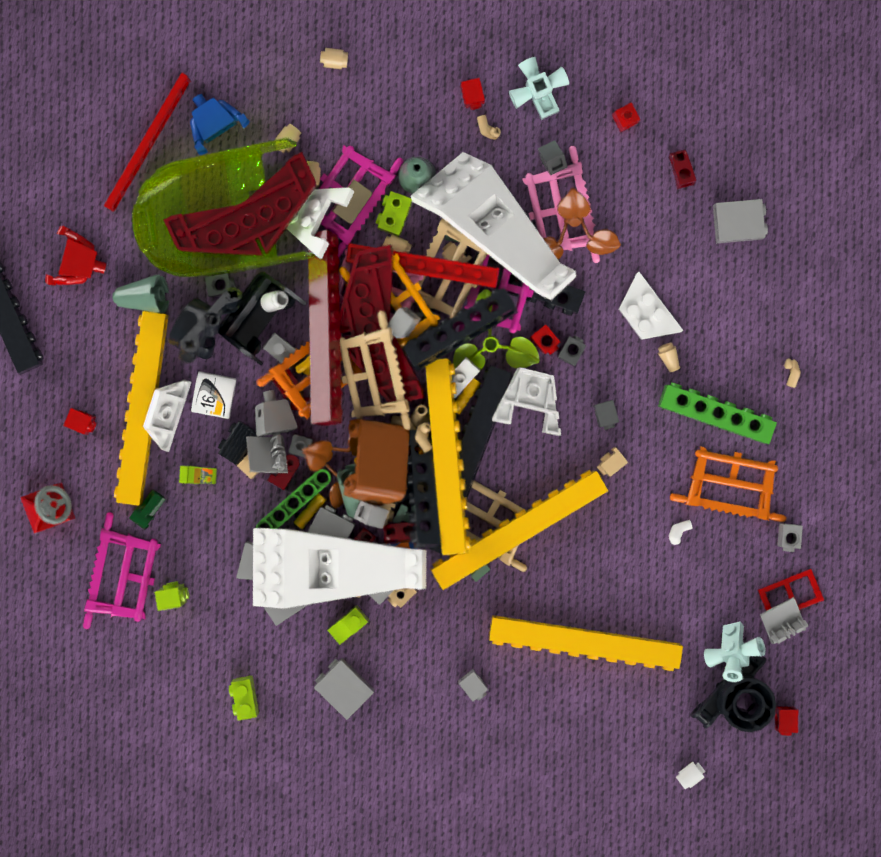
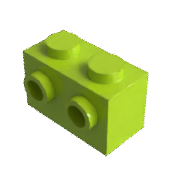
(394, 213)
(171, 596)
(244, 697)

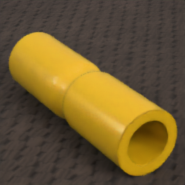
(467, 393)
(308, 513)

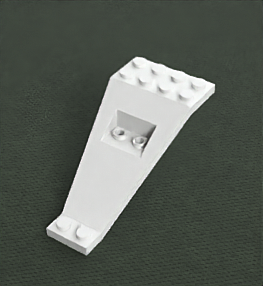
(484, 210)
(293, 568)

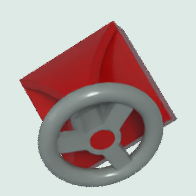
(48, 507)

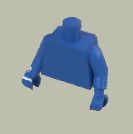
(212, 119)

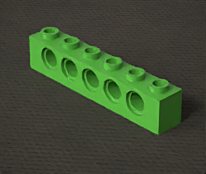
(765, 424)

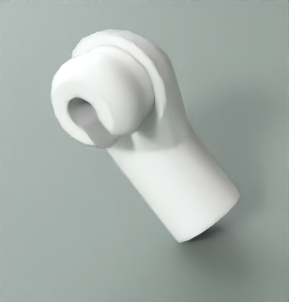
(677, 531)

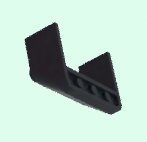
(250, 320)

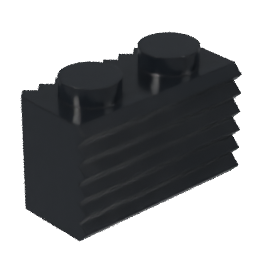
(235, 446)

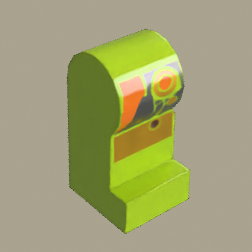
(197, 475)

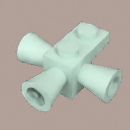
(539, 88)
(734, 651)

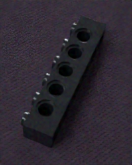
(573, 294)
(471, 329)
(422, 538)

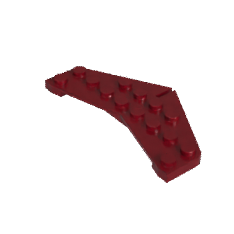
(261, 216)
(364, 297)

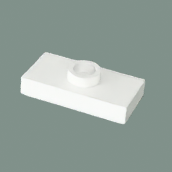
(464, 374)

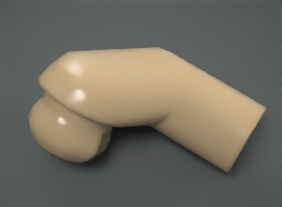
(422, 435)

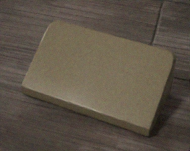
(357, 202)

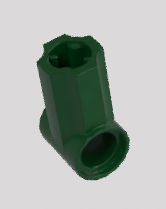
(145, 513)

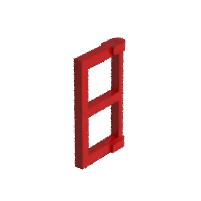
(818, 595)

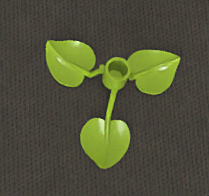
(520, 352)

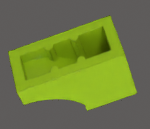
(348, 625)

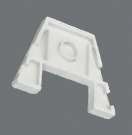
(312, 213)
(530, 391)

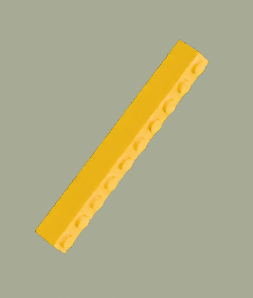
(144, 382)
(447, 458)
(519, 529)
(585, 642)

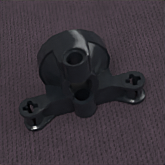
(199, 325)
(724, 700)

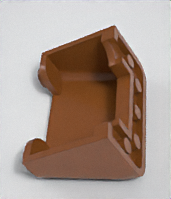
(379, 462)

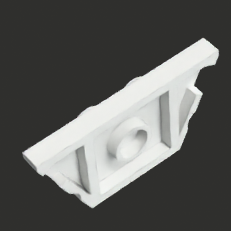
(646, 311)
(165, 413)

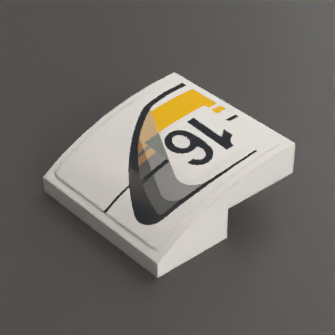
(213, 395)

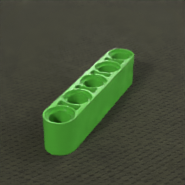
(303, 499)

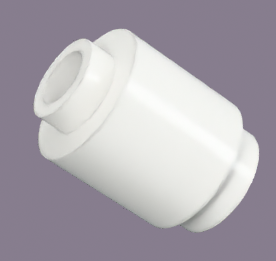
(274, 301)
(690, 775)

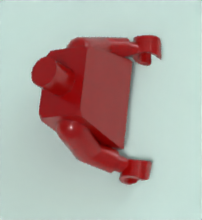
(77, 260)

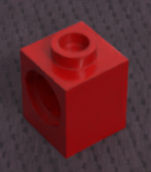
(472, 93)
(626, 117)
(545, 331)
(80, 421)
(786, 720)

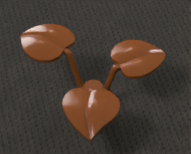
(575, 208)
(318, 456)

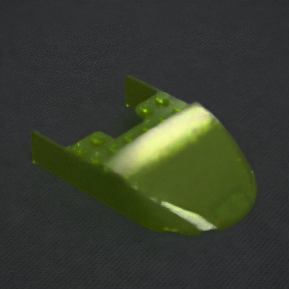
(198, 186)

